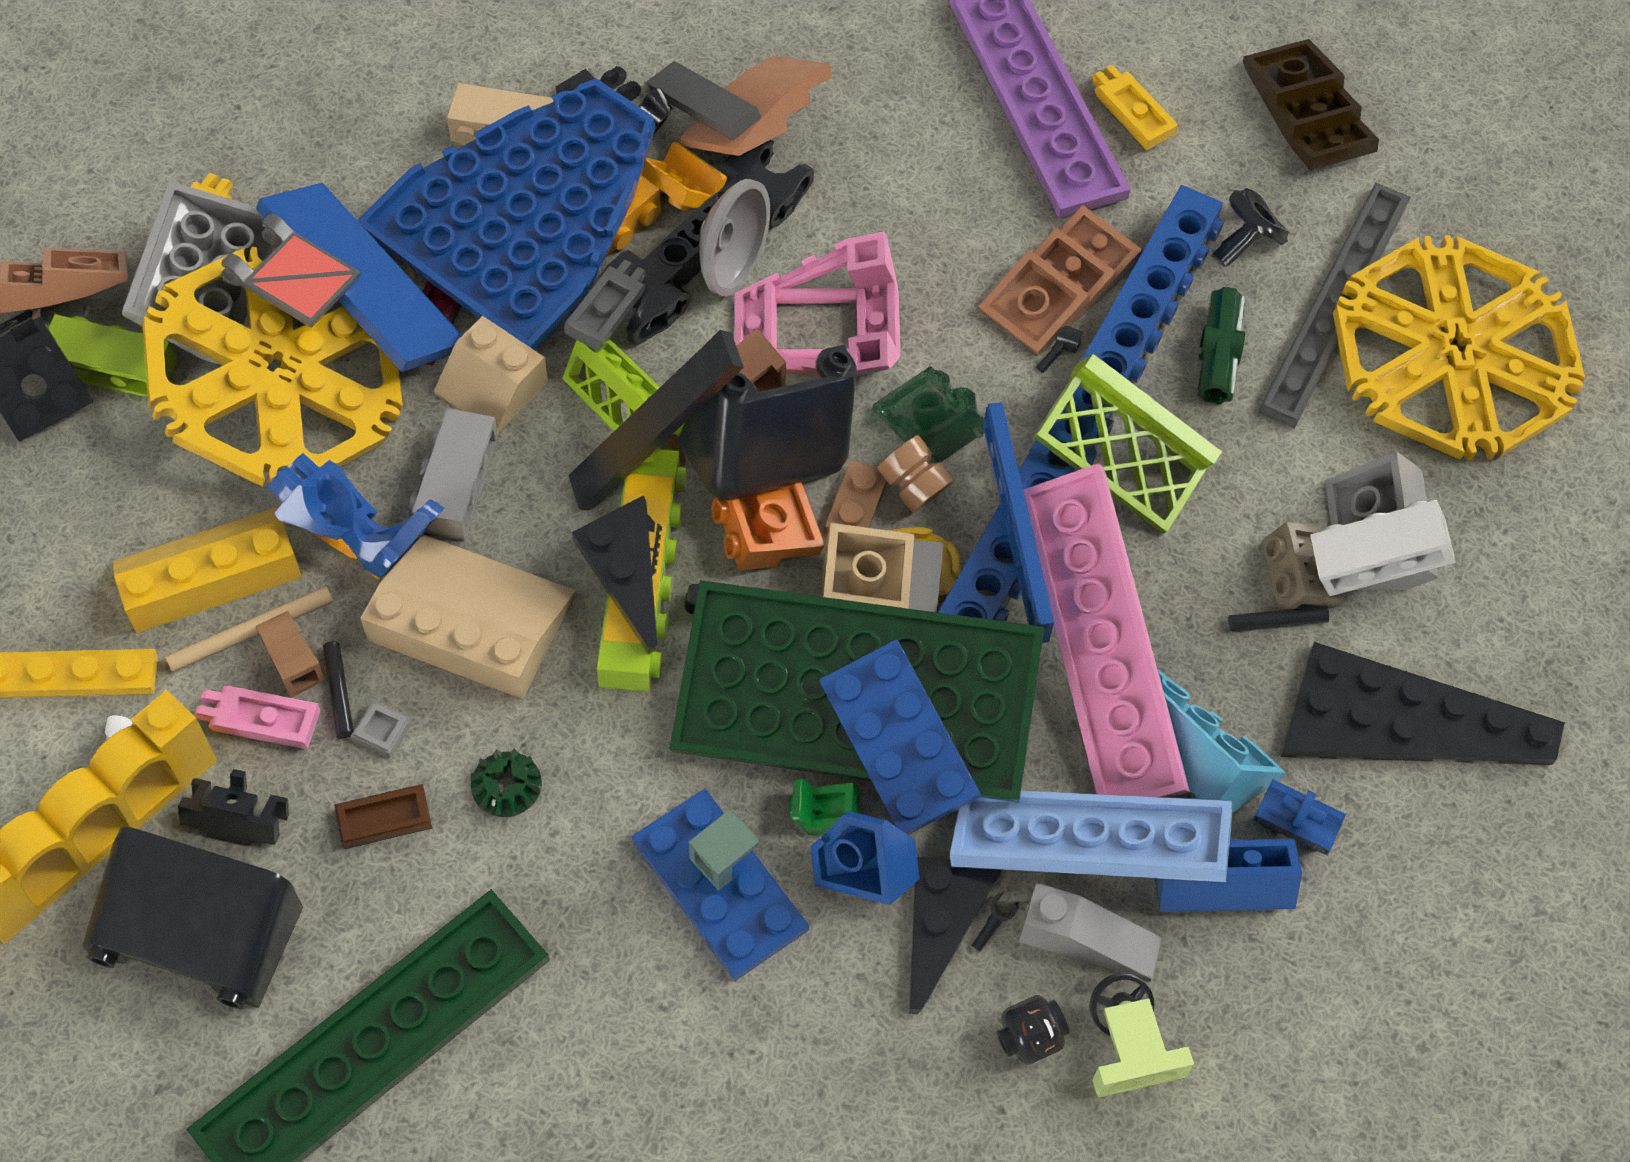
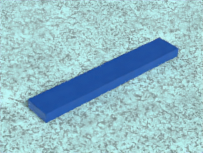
(1017, 520)

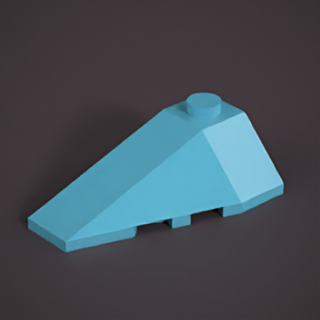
(1213, 760)

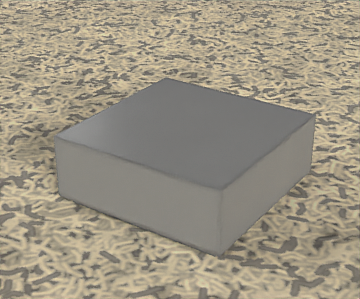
(381, 729)

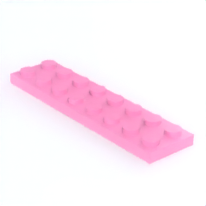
(1104, 638)

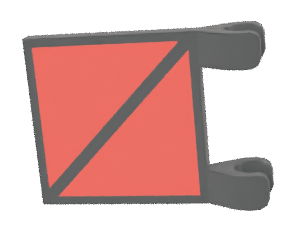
(295, 275)

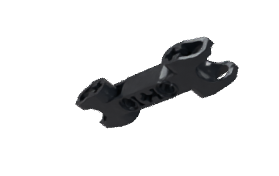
(678, 255)

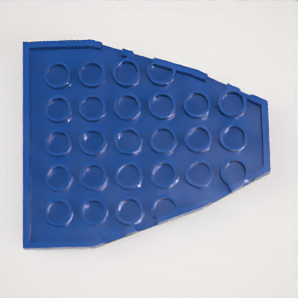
(522, 209)

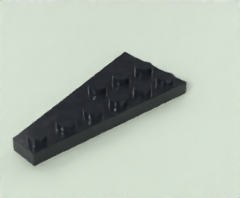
(1390, 714)

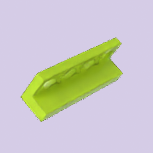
(622, 379)

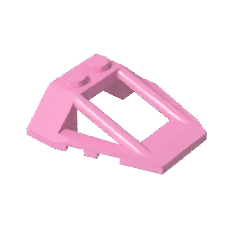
(875, 293)

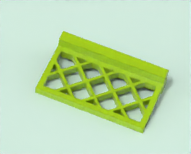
(1137, 412)

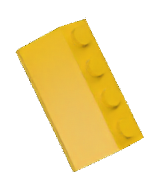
(205, 570)

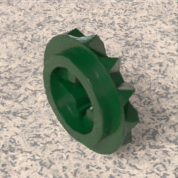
(517, 796)

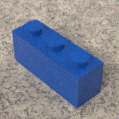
(1258, 877)

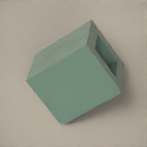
(721, 847)

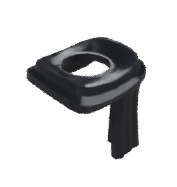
(1257, 222)

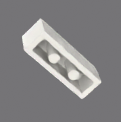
(1382, 547)

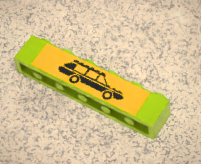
(621, 656)

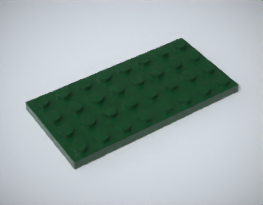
(758, 696)

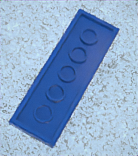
(383, 297)

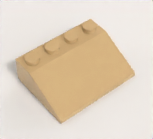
(467, 615)

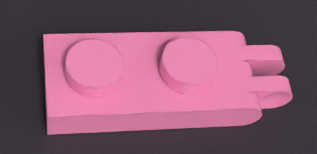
(259, 716)

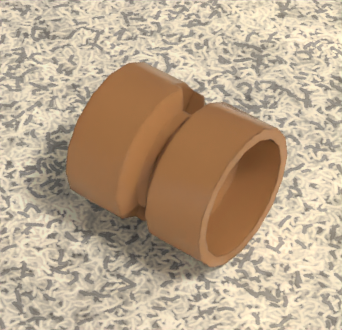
(915, 474)

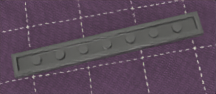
(1318, 334)

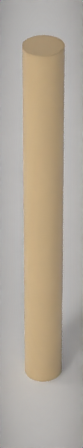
(245, 630)

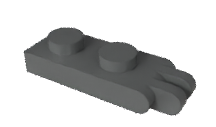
(606, 305)

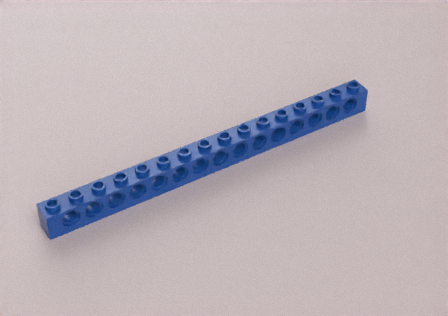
(1148, 294)

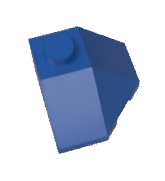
(865, 859)

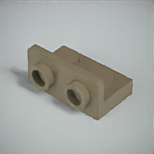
(1294, 567)

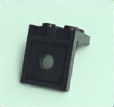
(31, 349)

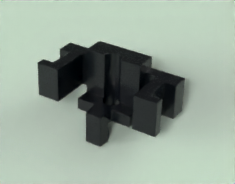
(236, 820)

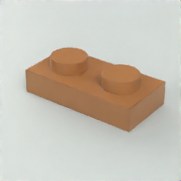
(857, 496)

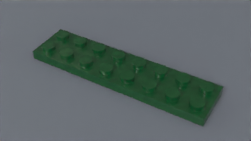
(373, 1039)

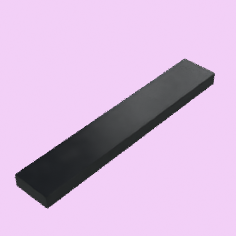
(656, 420)

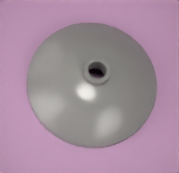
(734, 236)

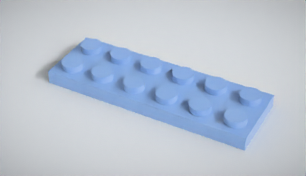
(1096, 835)

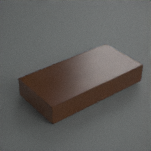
(383, 816)

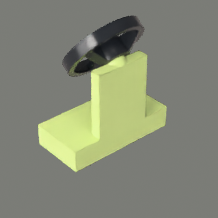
(1135, 1040)

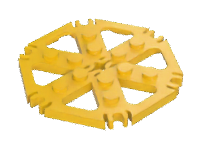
(1482, 332)
(246, 378)

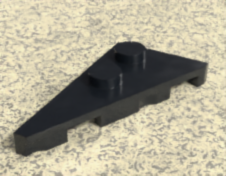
(621, 559)
(943, 910)

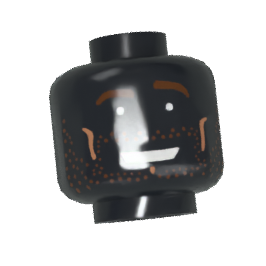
(1033, 1029)

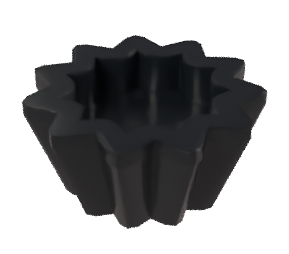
(657, 106)

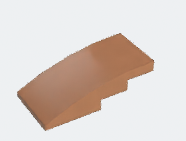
(776, 89)
(60, 277)
(1060, 280)

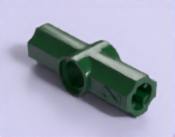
(1221, 345)

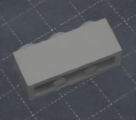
(456, 471)

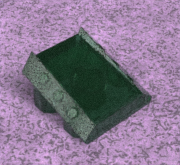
(935, 411)

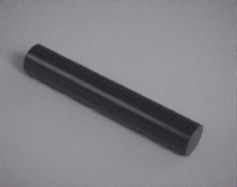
(1278, 618)
(338, 689)

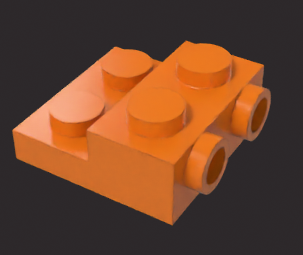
(768, 527)

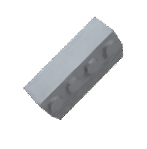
(189, 234)

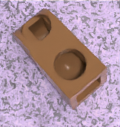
(290, 654)

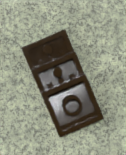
(1310, 104)

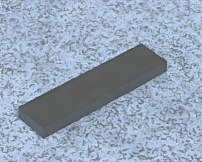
(705, 100)

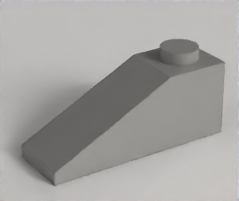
(1088, 932)

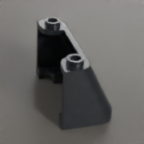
(774, 437)
(192, 915)

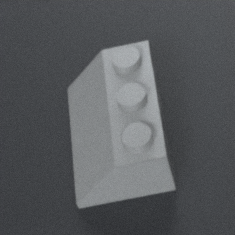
(1378, 488)

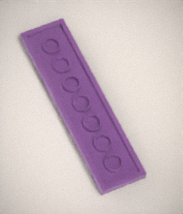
(1042, 104)

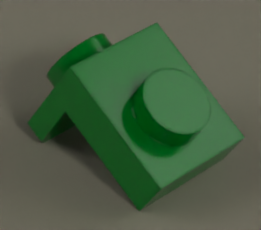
(820, 807)

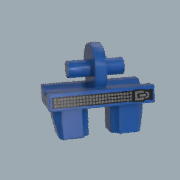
(1299, 817)

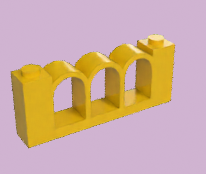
(82, 812)

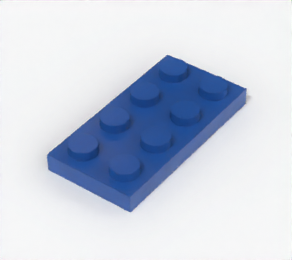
(900, 738)
(742, 920)

